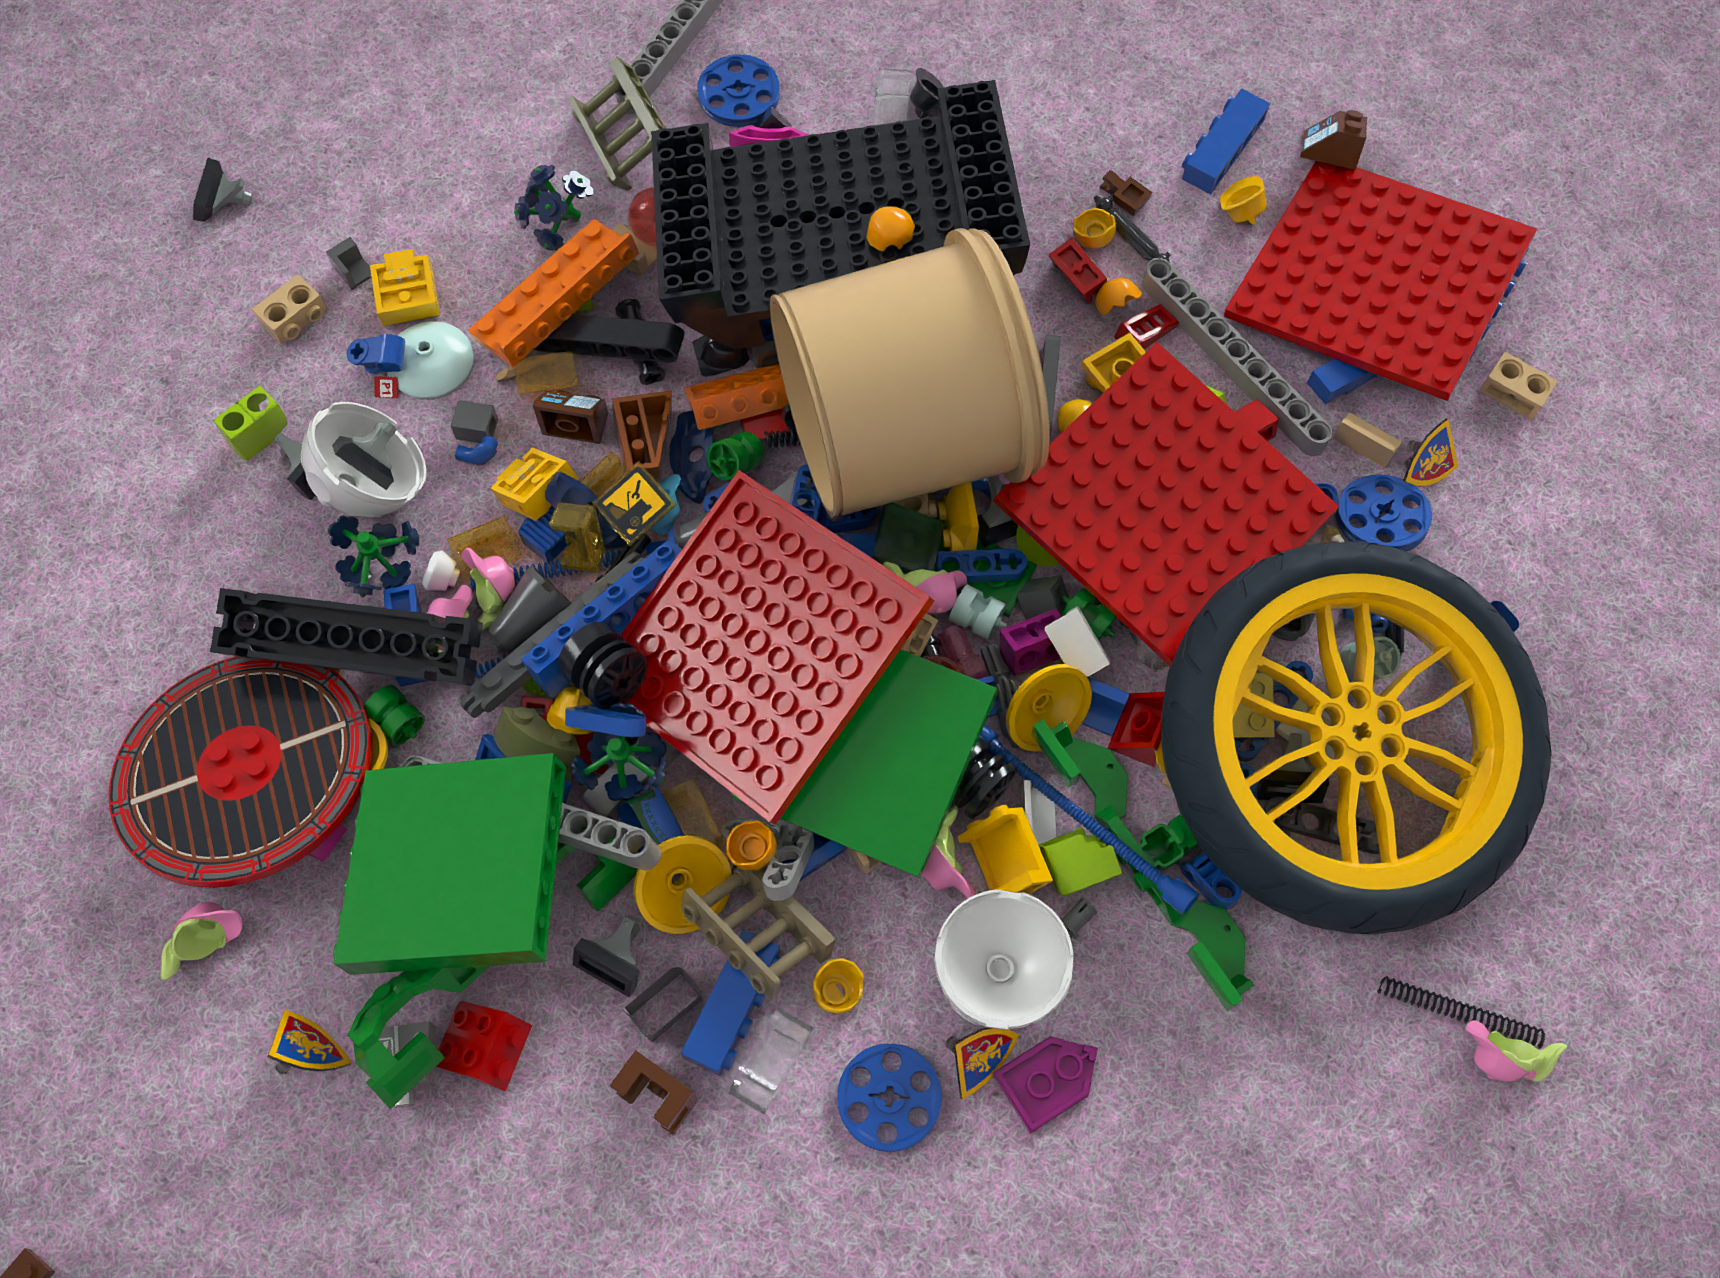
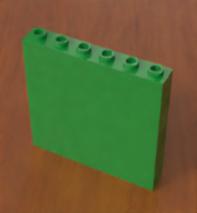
(897, 764)
(452, 866)

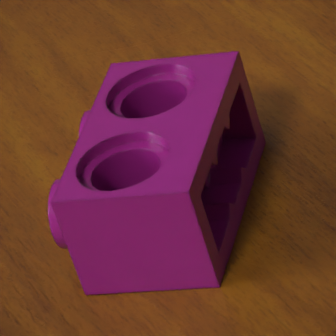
(1027, 644)

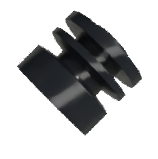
(602, 665)
(983, 780)

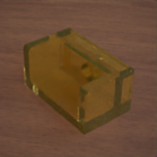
(581, 534)
(486, 540)
(692, 811)

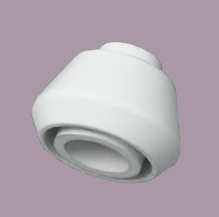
(440, 572)

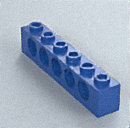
(613, 606)

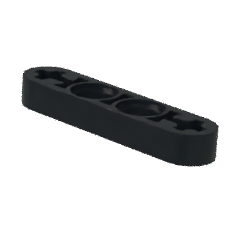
(1325, 829)

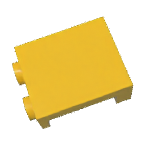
(1007, 851)

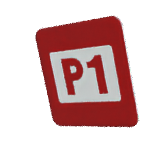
(386, 387)

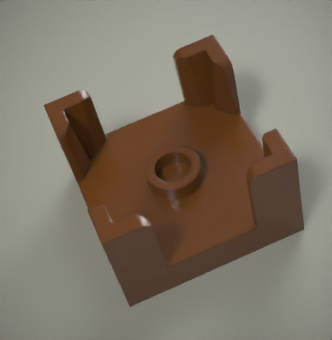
(638, 1073)

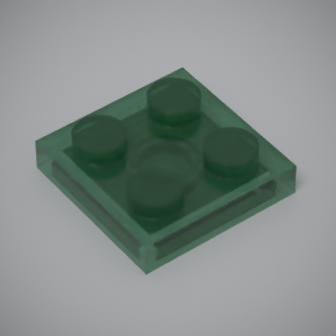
(907, 538)

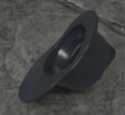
(925, 94)
(717, 358)

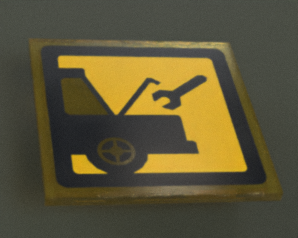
(634, 503)

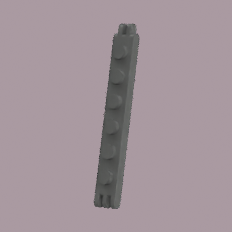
(510, 672)

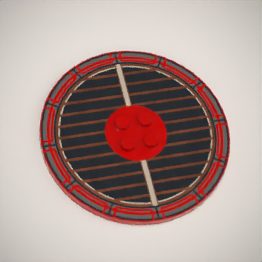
(239, 771)

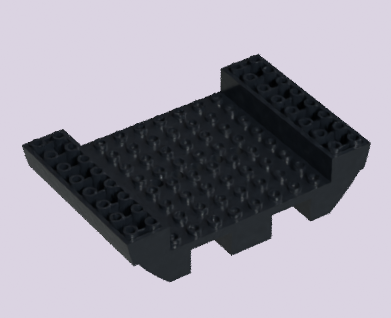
(800, 207)

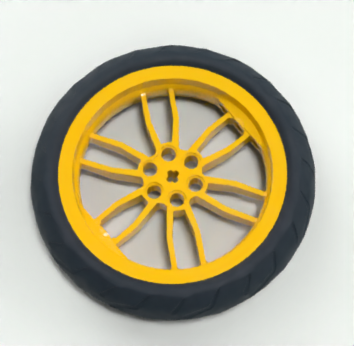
(1491, 671)

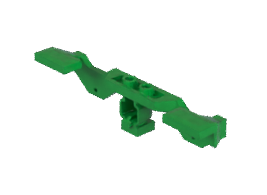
(1220, 943)
(396, 1075)

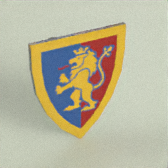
(1432, 457)
(305, 1046)
(980, 1056)

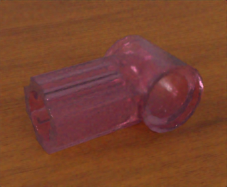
(958, 648)

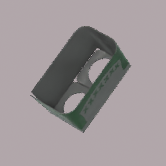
(656, 987)

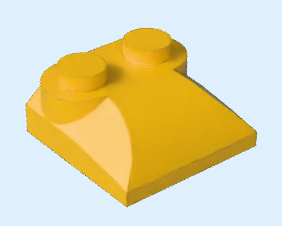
(1111, 362)
(960, 518)

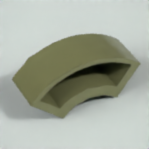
(525, 733)

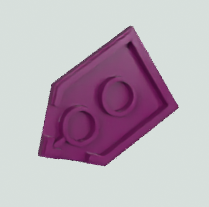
(1047, 1080)

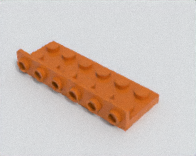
(553, 292)
(737, 396)

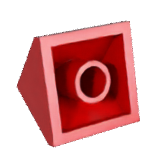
(1139, 727)

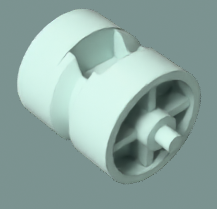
(979, 613)
(1386, 658)

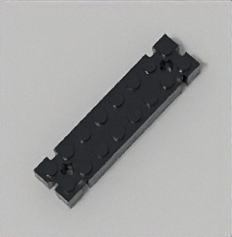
(346, 637)

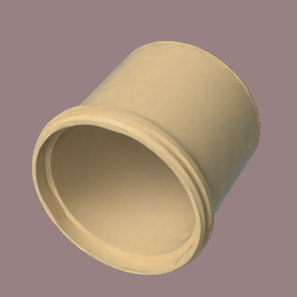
(913, 375)

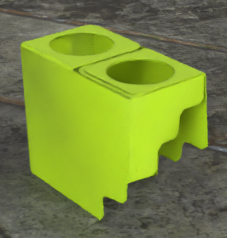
(241, 430)
(1078, 861)

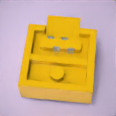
(404, 288)
(524, 483)

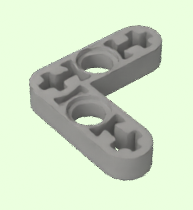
(786, 835)

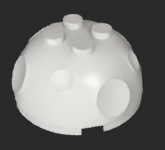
(342, 485)
(1004, 959)

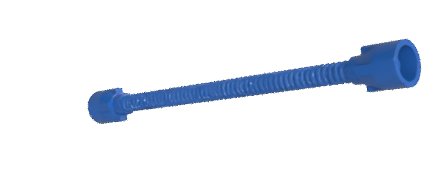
(1175, 892)

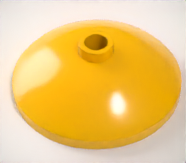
(1049, 694)
(700, 868)

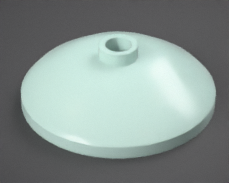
(440, 367)

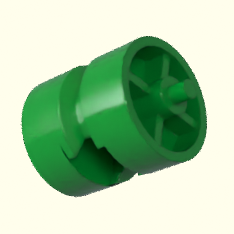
(735, 453)
(1097, 615)
(390, 711)

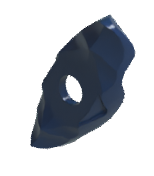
(694, 475)
(569, 490)

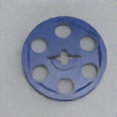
(727, 92)
(1376, 504)
(877, 1111)

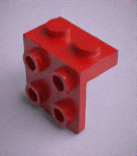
(483, 1044)

